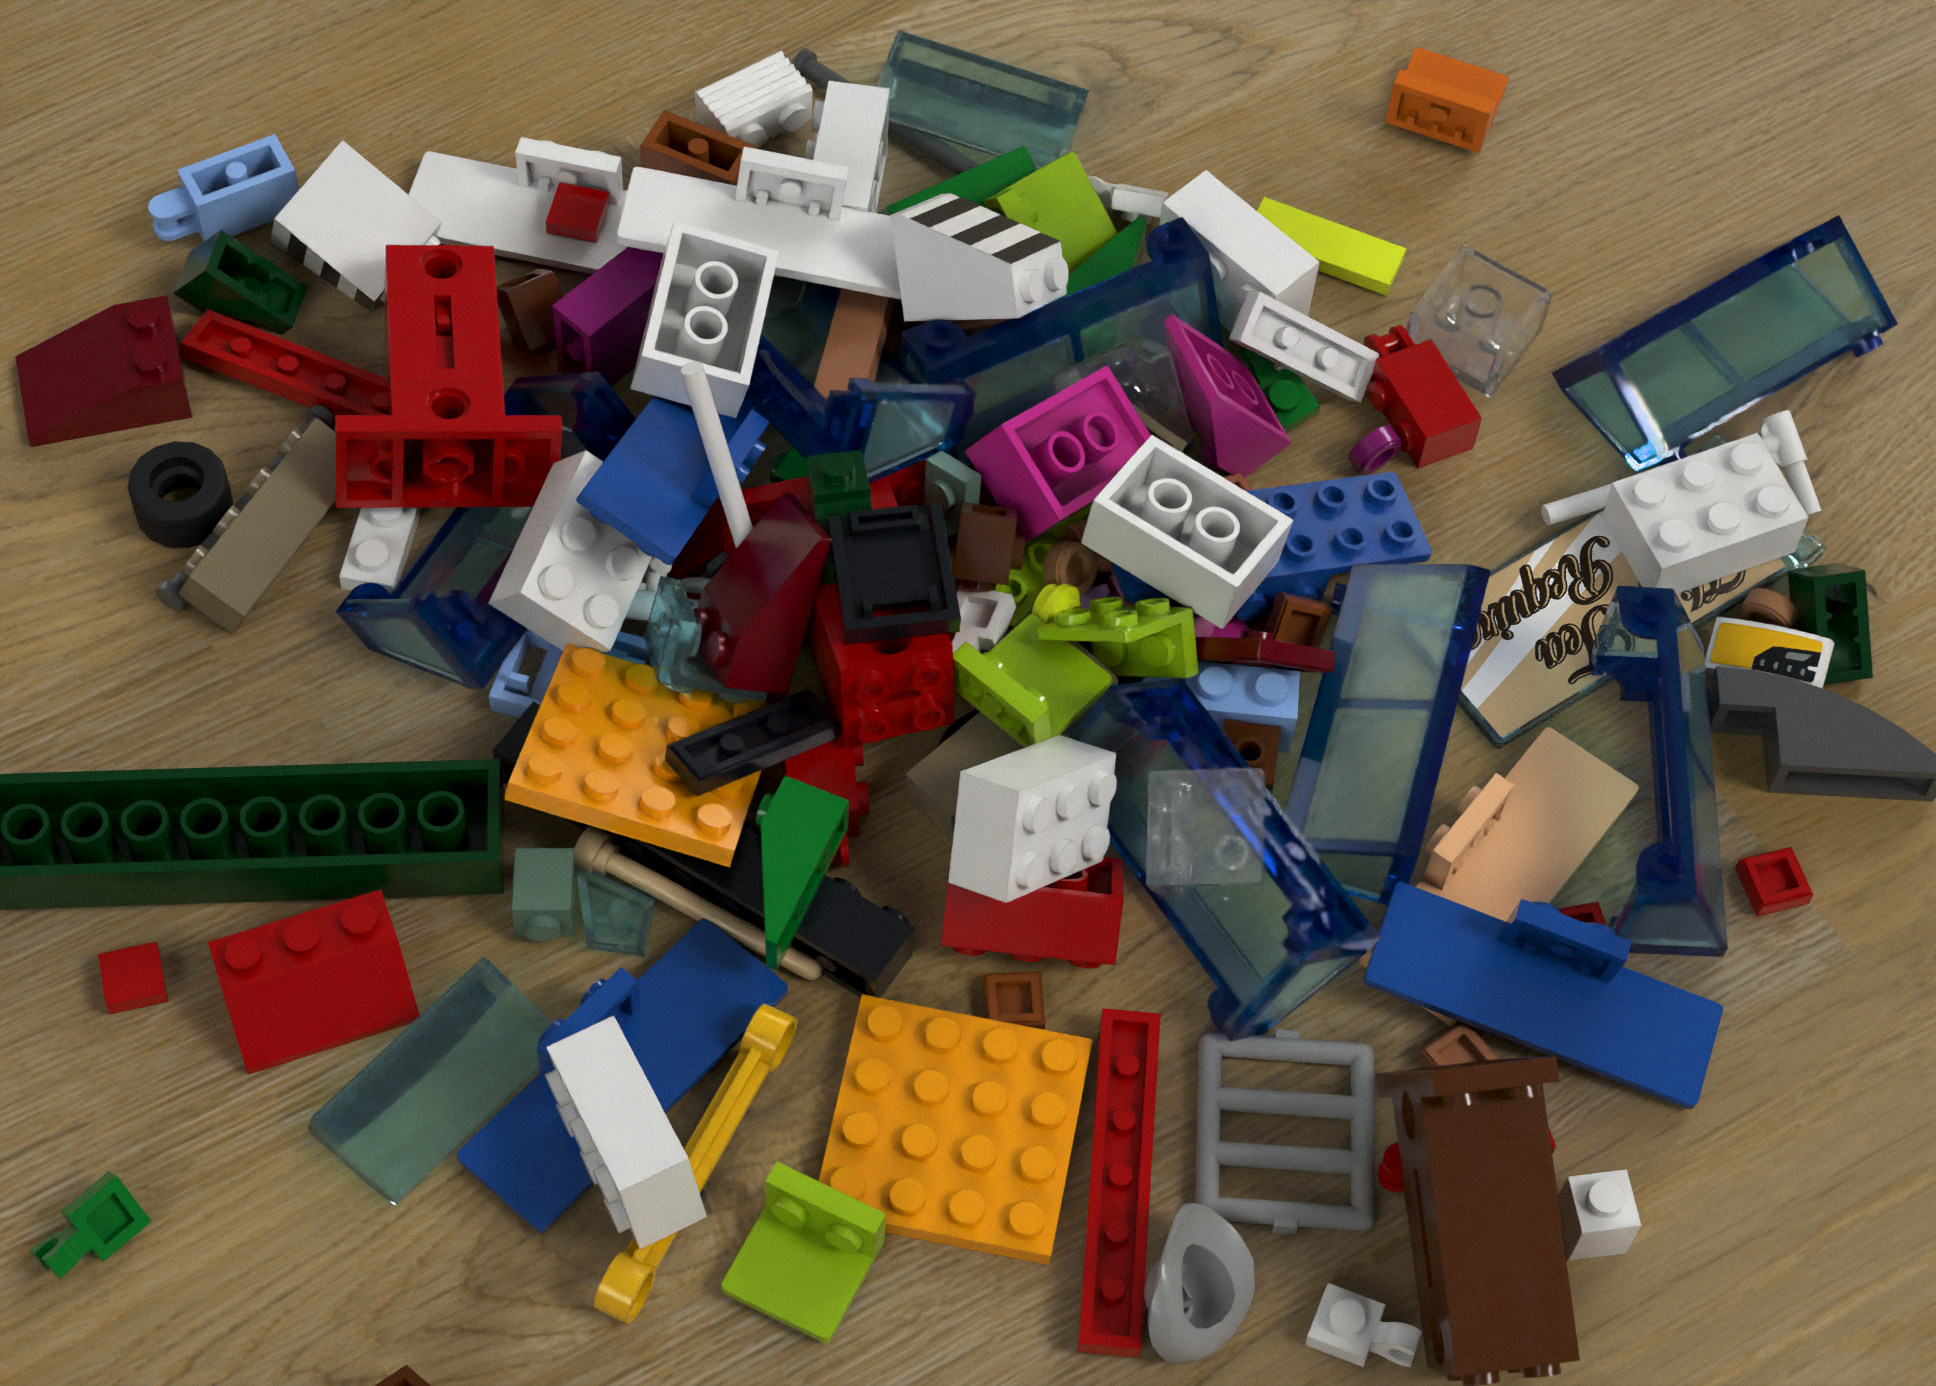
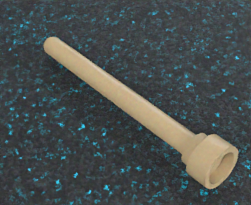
(599, 854)

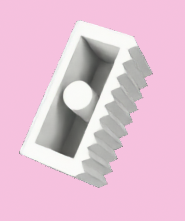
(756, 101)

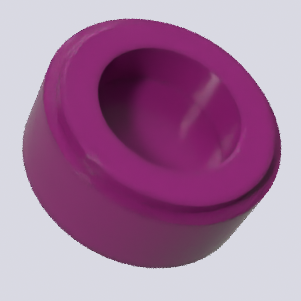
(1375, 450)

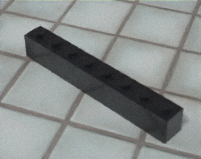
(848, 935)

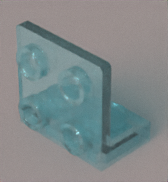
(674, 642)

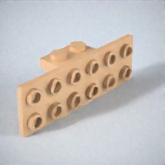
(1525, 830)

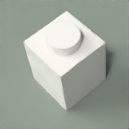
(1598, 1214)

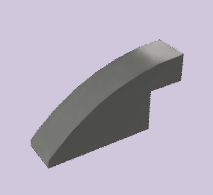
(1820, 739)

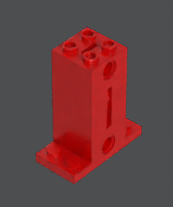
(445, 396)
(874, 685)

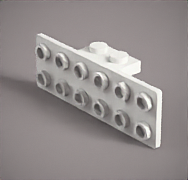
(776, 204)
(510, 205)

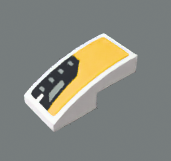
(1769, 650)

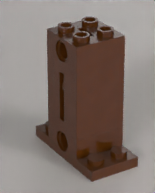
(1484, 1217)

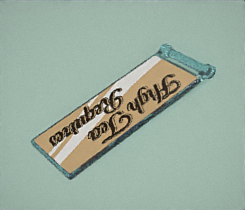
(1546, 613)

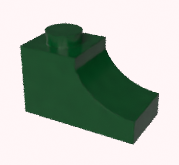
(239, 284)
(836, 486)
(1835, 606)

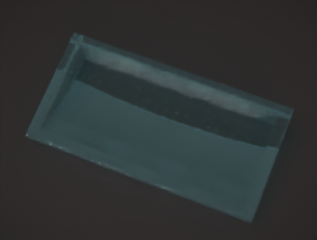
(979, 100)
(434, 1083)

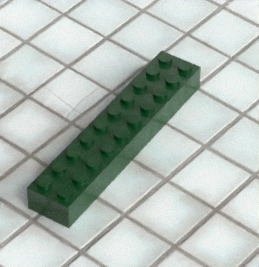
(251, 833)

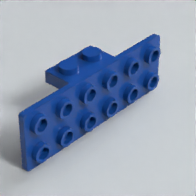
(660, 477)
(1331, 530)
(1546, 988)
(679, 1027)

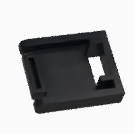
(893, 567)

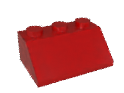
(1063, 920)
(314, 981)

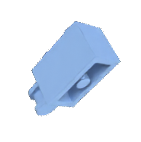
(227, 192)
(1248, 695)

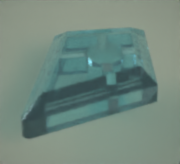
(613, 915)

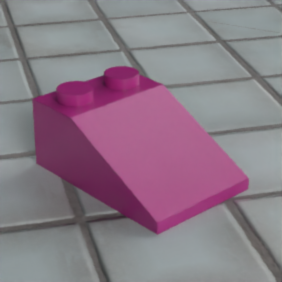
(1223, 402)
(1060, 452)

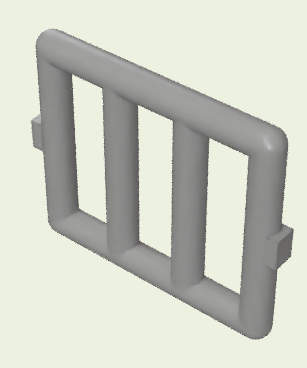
(1357, 1107)

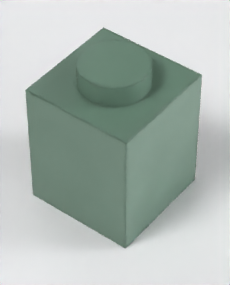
(544, 893)

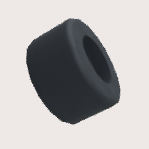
(172, 468)

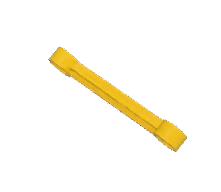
(761, 1050)

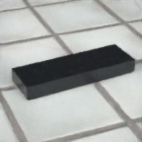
(752, 742)

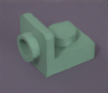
(948, 484)

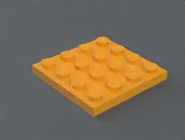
(603, 762)
(957, 1126)

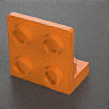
(1446, 99)

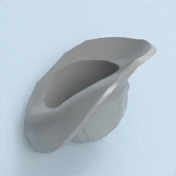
(1198, 1286)

